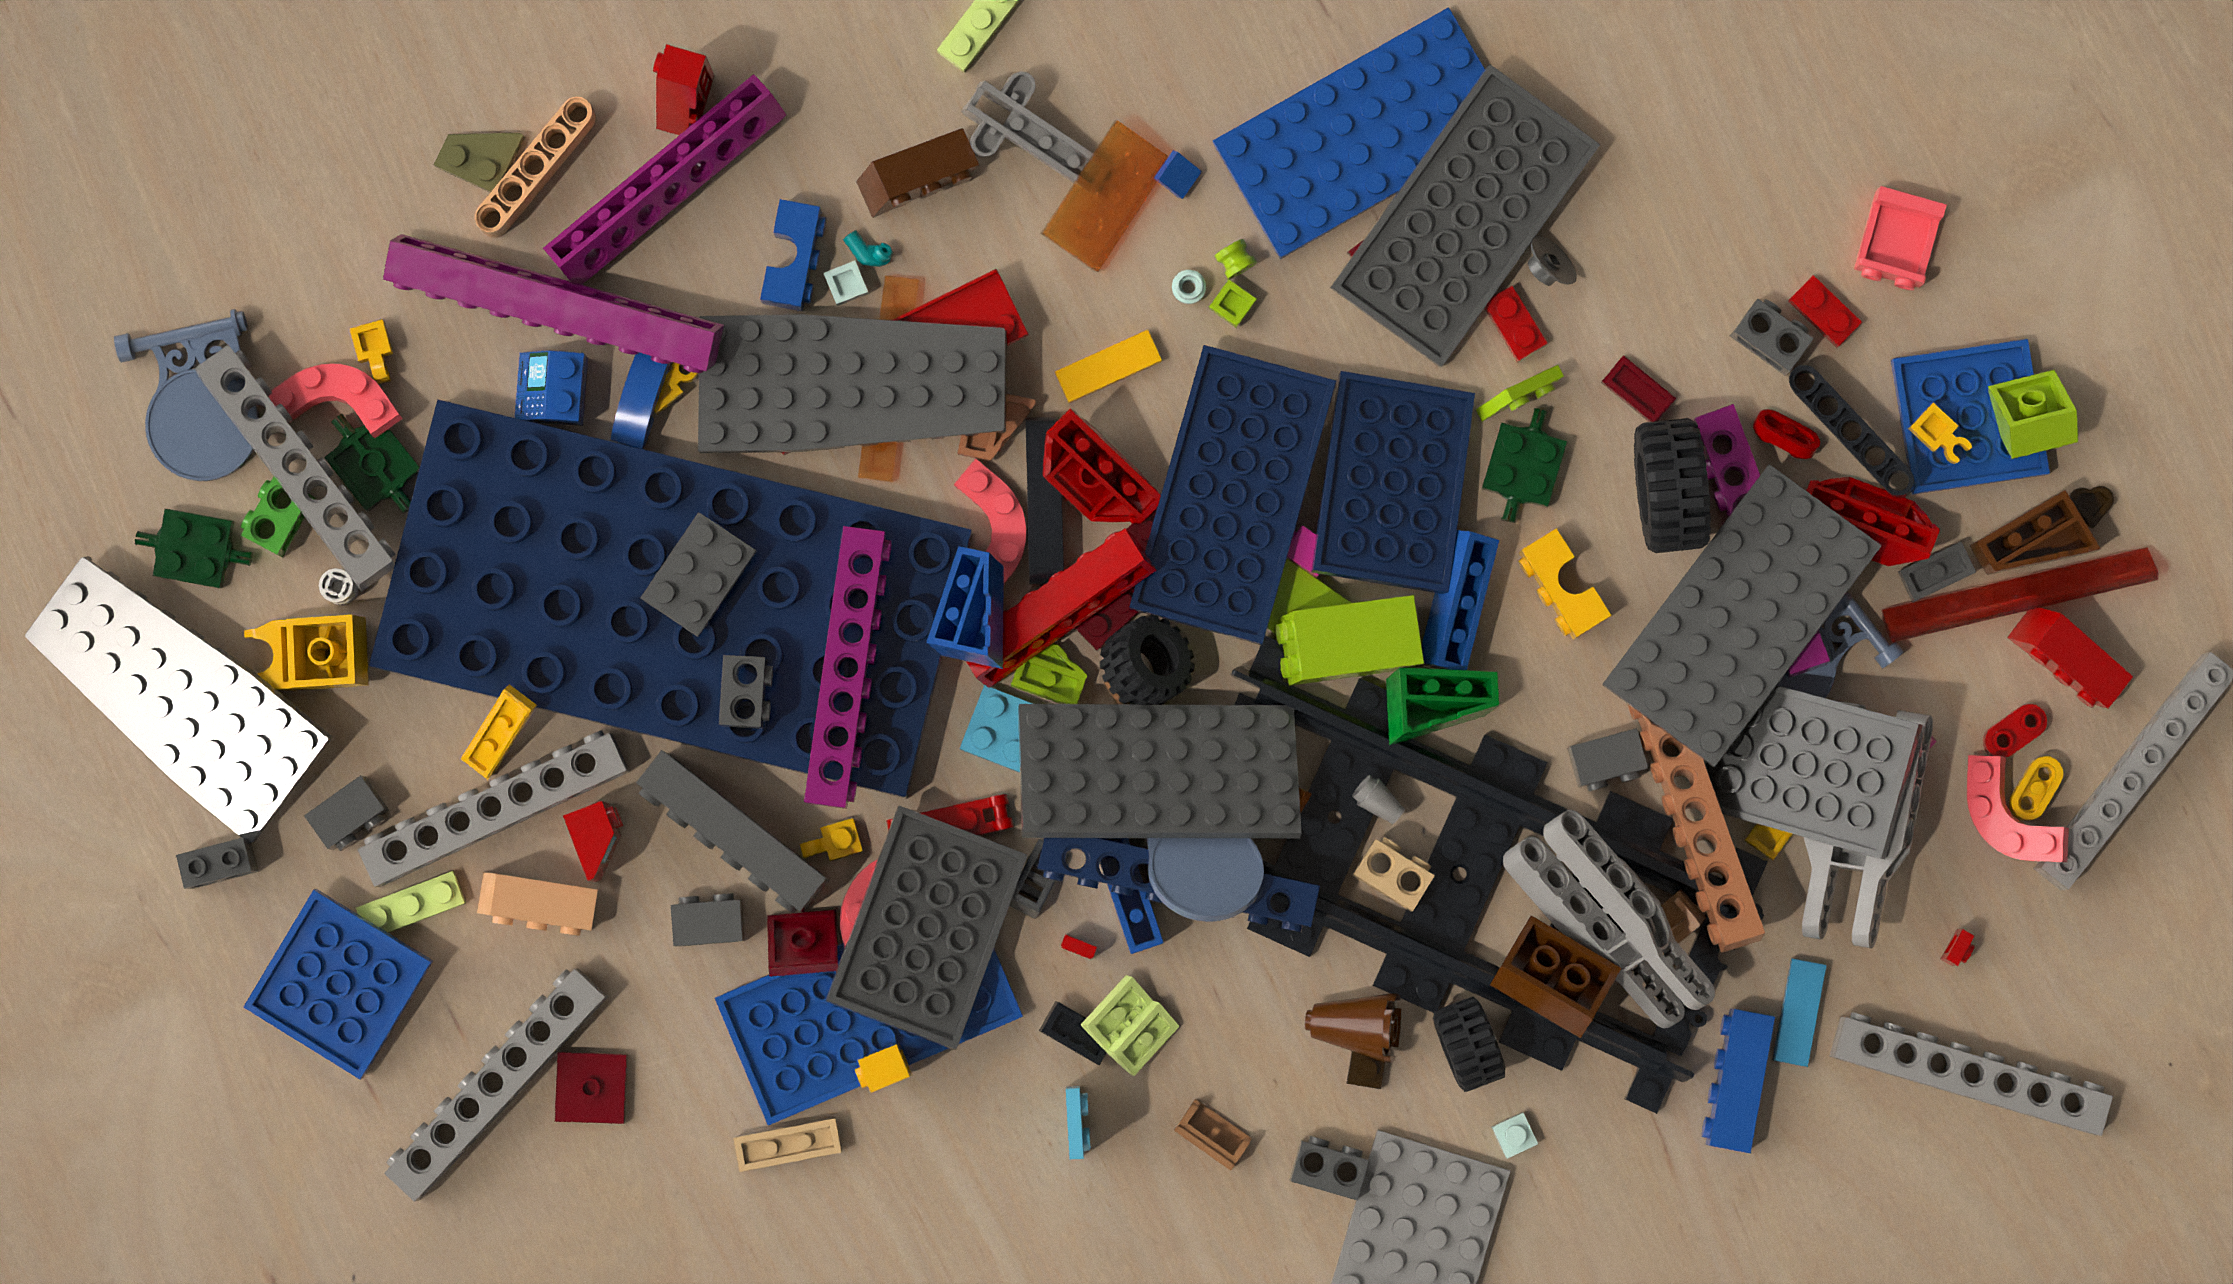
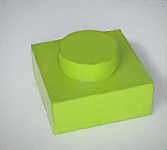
(1232, 303)

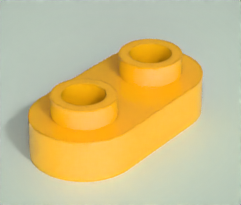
(2037, 790)

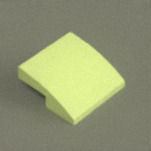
(1130, 1025)

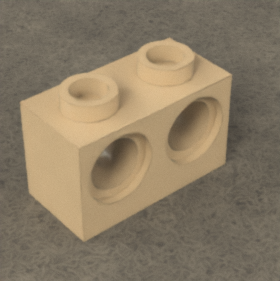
(1389, 882)

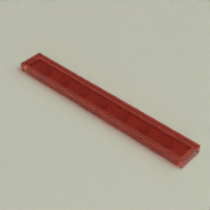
(2019, 594)

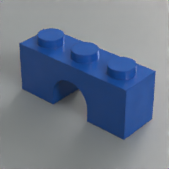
(789, 285)

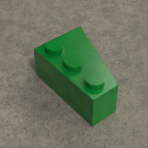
(1437, 699)

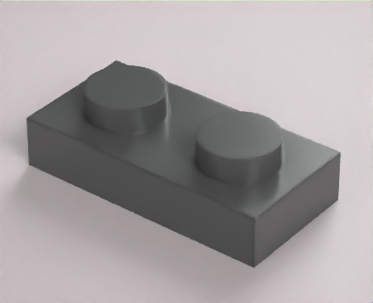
(1937, 572)

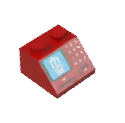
(594, 836)

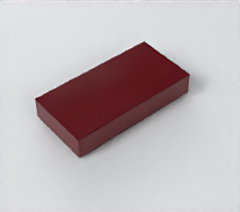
(1638, 390)

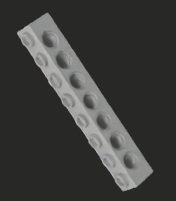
(216, 375)
(2139, 767)
(385, 869)
(2088, 1116)
(417, 1181)

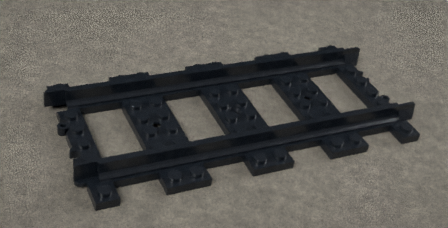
(1489, 807)

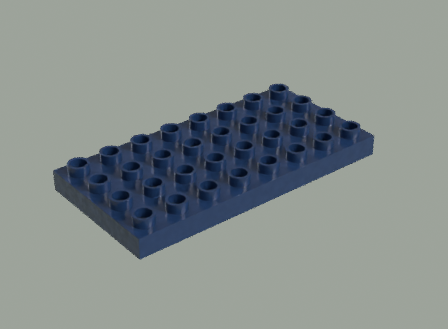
(533, 571)

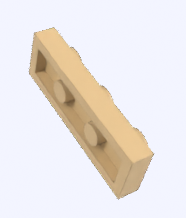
(787, 1144)

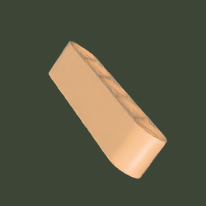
(537, 150)

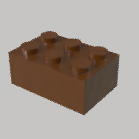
(1555, 976)

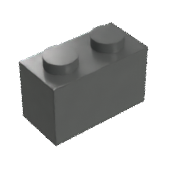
(1608, 758)
(347, 814)
(707, 921)

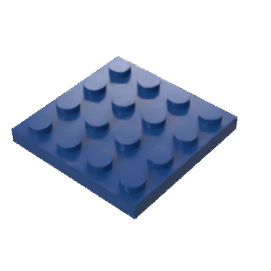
(1959, 387)
(338, 984)

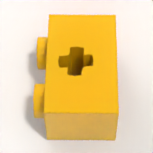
(883, 1068)

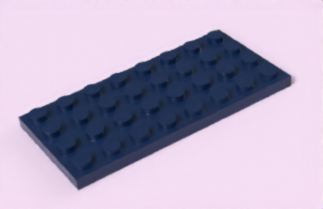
(1233, 494)

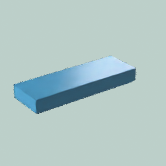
(1799, 1012)

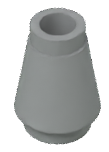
(1377, 799)

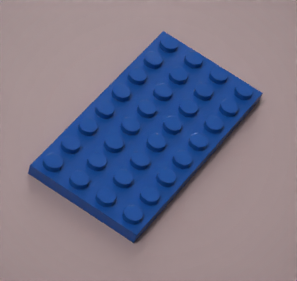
(1350, 133)
(808, 1049)

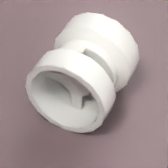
(342, 591)

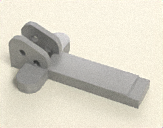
(1023, 128)

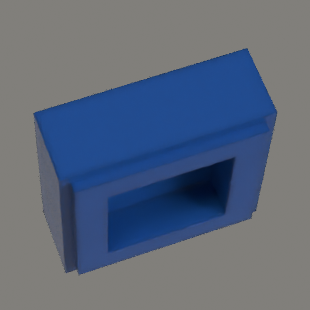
(1177, 174)

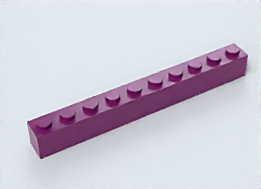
(553, 303)

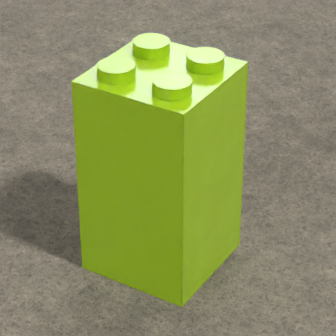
(1349, 640)

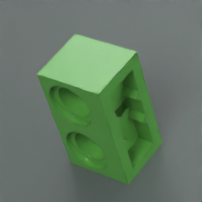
(286, 520)

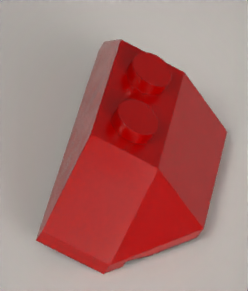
(1095, 473)
(1891, 521)

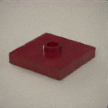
(802, 943)
(591, 1088)

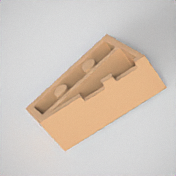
(537, 903)

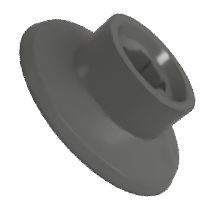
(1550, 262)

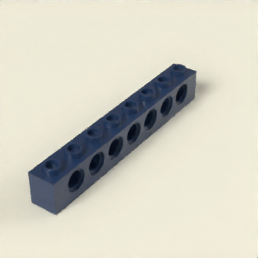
(1301, 895)

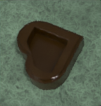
(2092, 503)

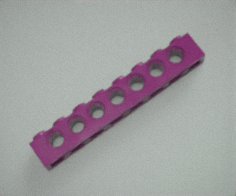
(665, 181)
(1726, 425)
(854, 544)

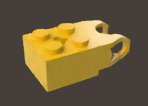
(301, 648)

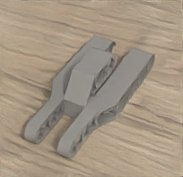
(1877, 872)
(1624, 899)

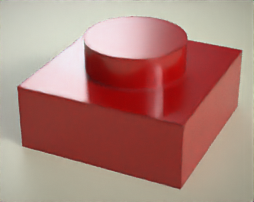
(1959, 948)

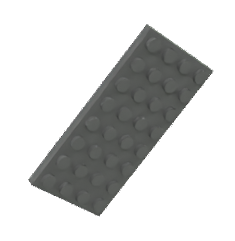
(1465, 216)
(1741, 615)
(1158, 771)

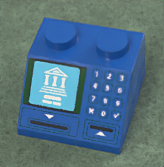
(551, 387)

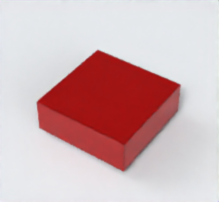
(1078, 947)

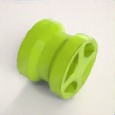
(1235, 259)

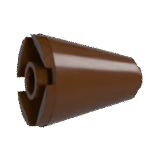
(1358, 1025)

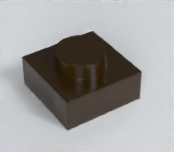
(1365, 1071)

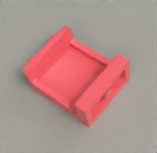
(1899, 238)

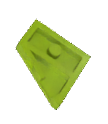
(1518, 394)
(1051, 676)

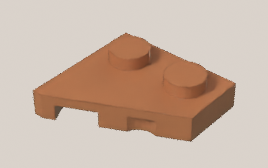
(987, 445)

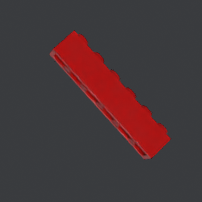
(1067, 601)

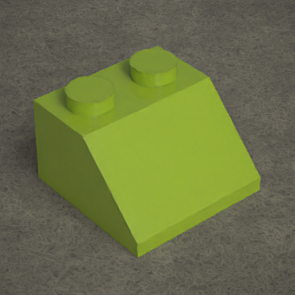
(2034, 414)

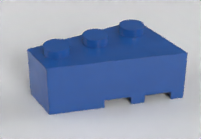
(971, 610)

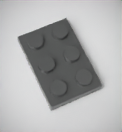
(698, 574)

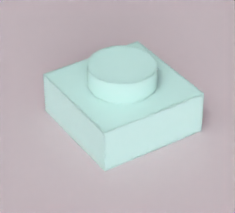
(846, 283)
(1514, 1135)

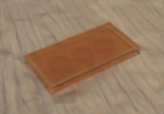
(1105, 196)

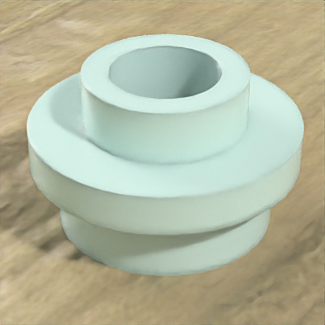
(1188, 276)

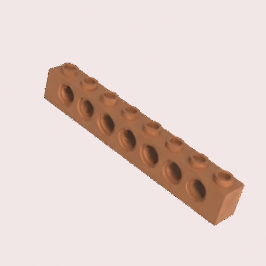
(1735, 892)

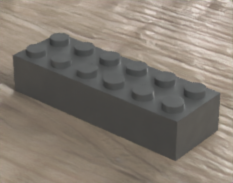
(732, 831)

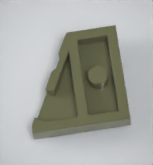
(479, 157)

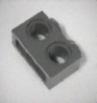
(1766, 344)
(734, 691)
(217, 863)
(1326, 1177)

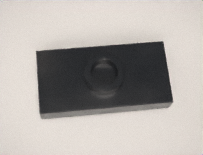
(1065, 1027)

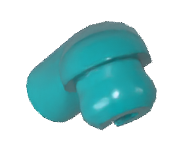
(868, 254)

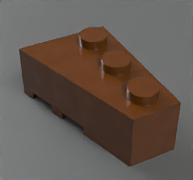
(917, 172)
(2037, 537)

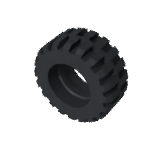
(1672, 485)

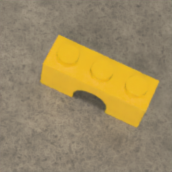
(1575, 611)

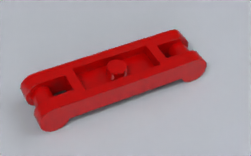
(970, 815)

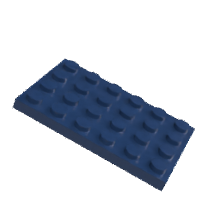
(1393, 482)

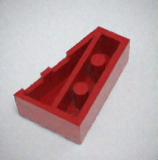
(681, 88)
(2070, 656)

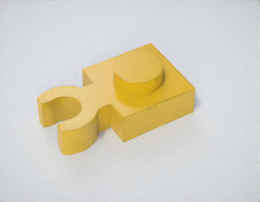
(670, 389)
(1936, 430)

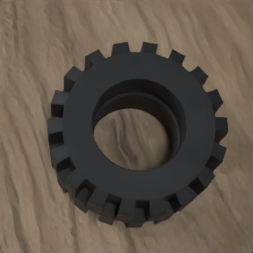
(1164, 650)
(1469, 1044)

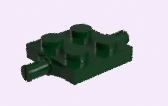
(1524, 465)
(372, 466)
(193, 548)

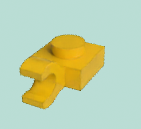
(372, 345)
(838, 841)

